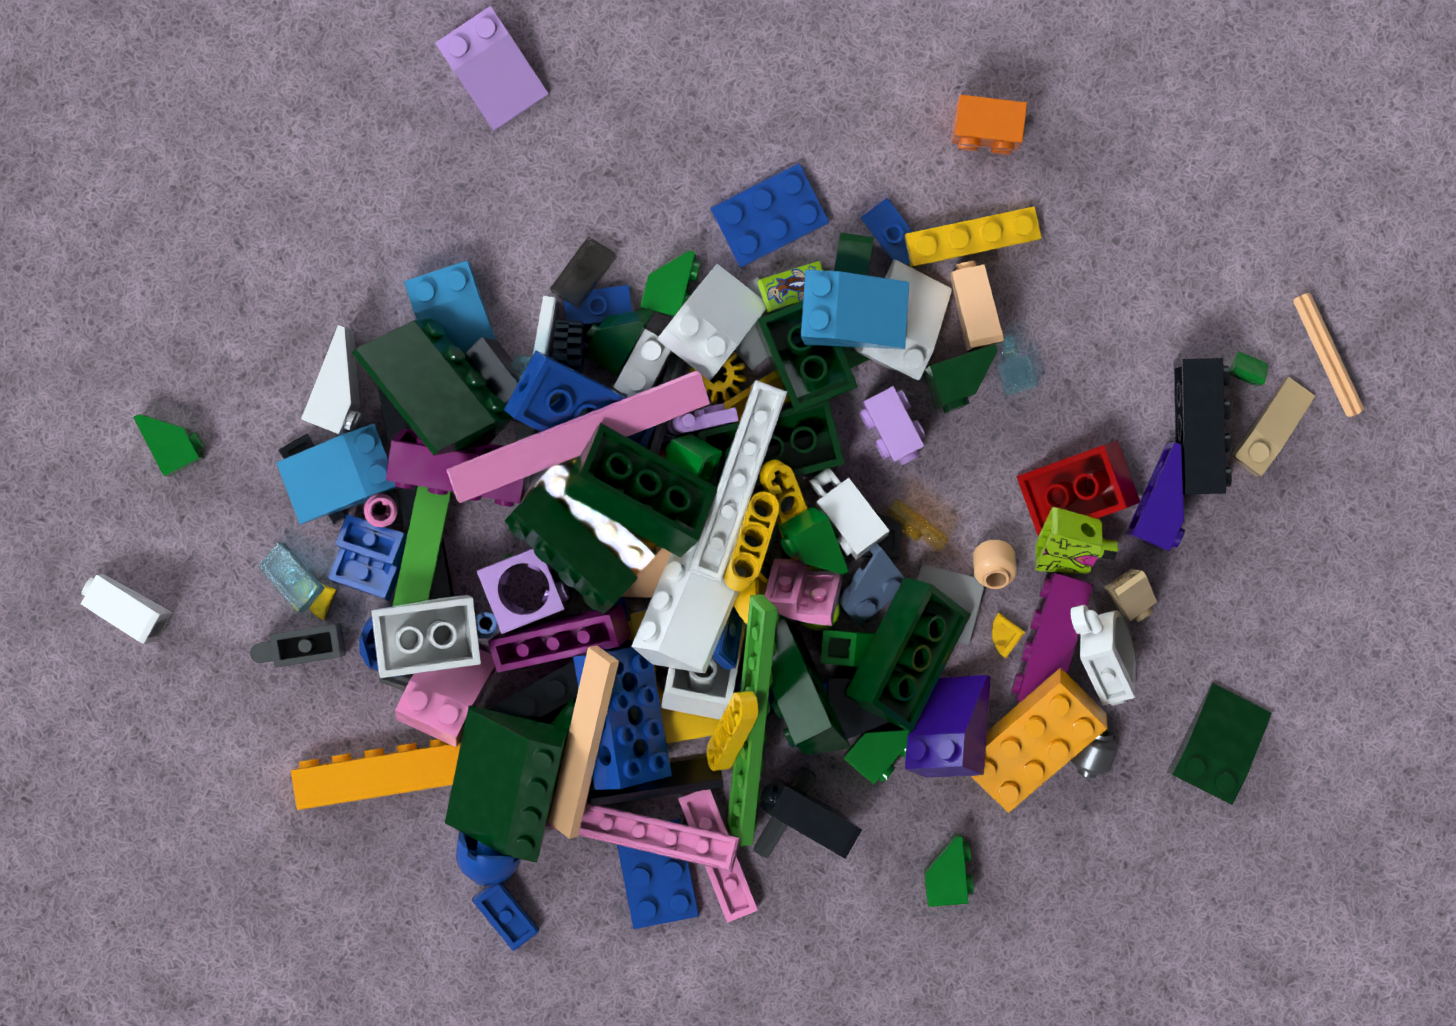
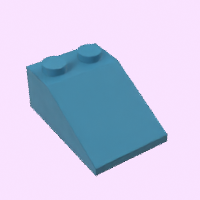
(453, 301)
(854, 310)
(336, 474)

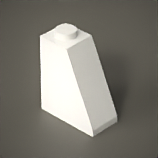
(125, 608)

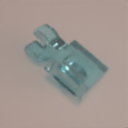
(1016, 371)

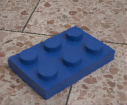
(769, 215)
(657, 887)

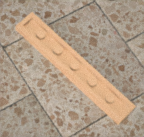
(583, 741)

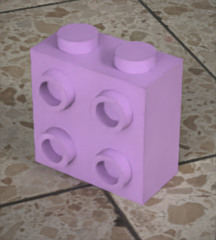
(896, 432)

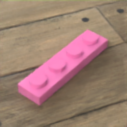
(730, 887)

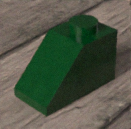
(616, 338)

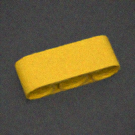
(761, 530)

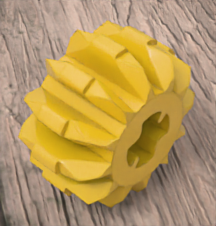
(731, 377)

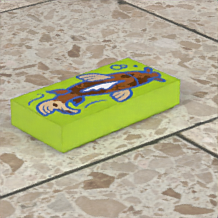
(786, 287)

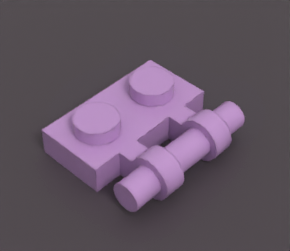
(704, 419)

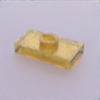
(916, 526)

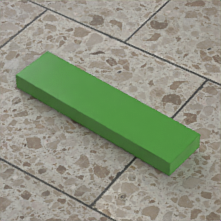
(422, 547)

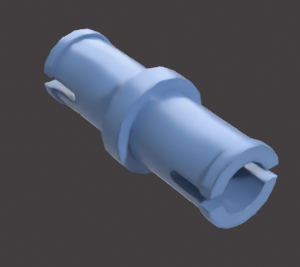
(490, 618)

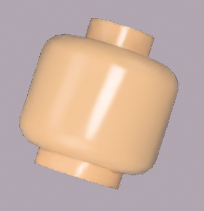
(994, 564)

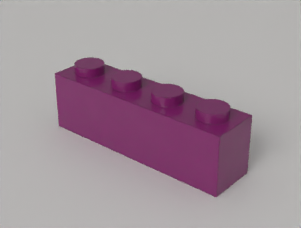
(1053, 634)
(559, 638)

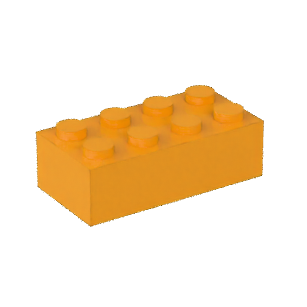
(1039, 739)

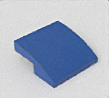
(368, 557)

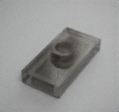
(583, 272)

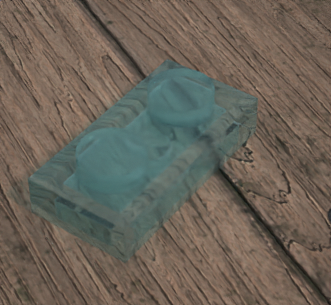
(291, 577)

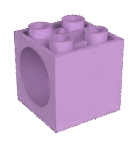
(512, 615)

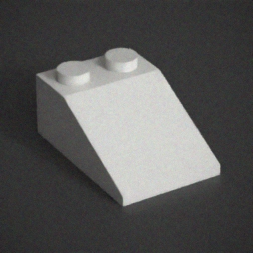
(925, 316)
(712, 322)
(336, 391)
(426, 636)
(700, 692)

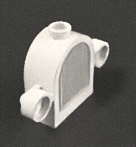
(1106, 653)

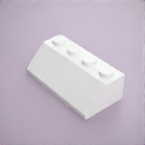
(685, 617)

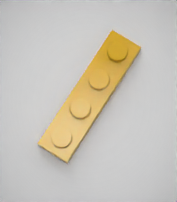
(972, 236)

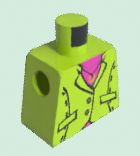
(1071, 543)

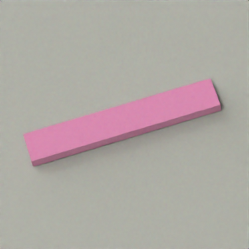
(658, 836)

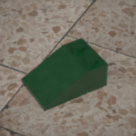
(805, 371)
(1220, 744)

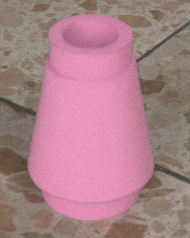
(389, 514)

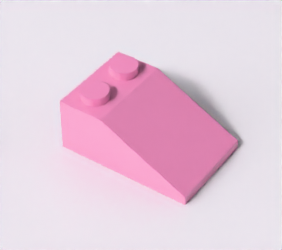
(440, 699)

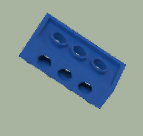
(575, 392)
(633, 733)

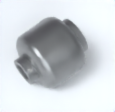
(1097, 756)

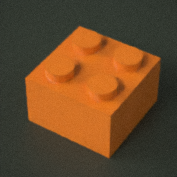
(988, 124)

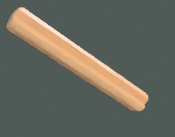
(1328, 355)

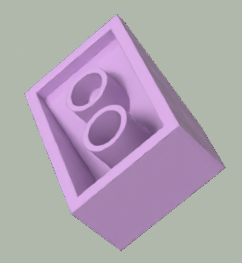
(492, 68)

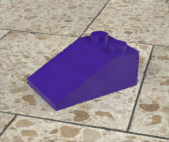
(1161, 506)
(951, 729)

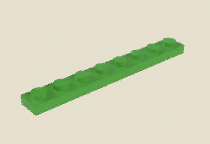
(756, 677)

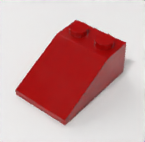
(1085, 484)

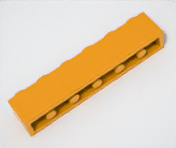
(374, 774)

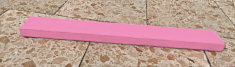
(570, 438)

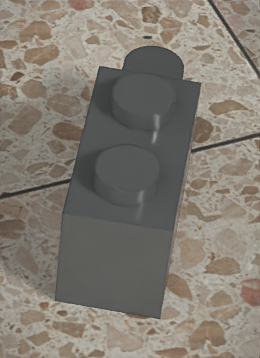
(301, 646)

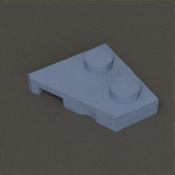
(871, 587)

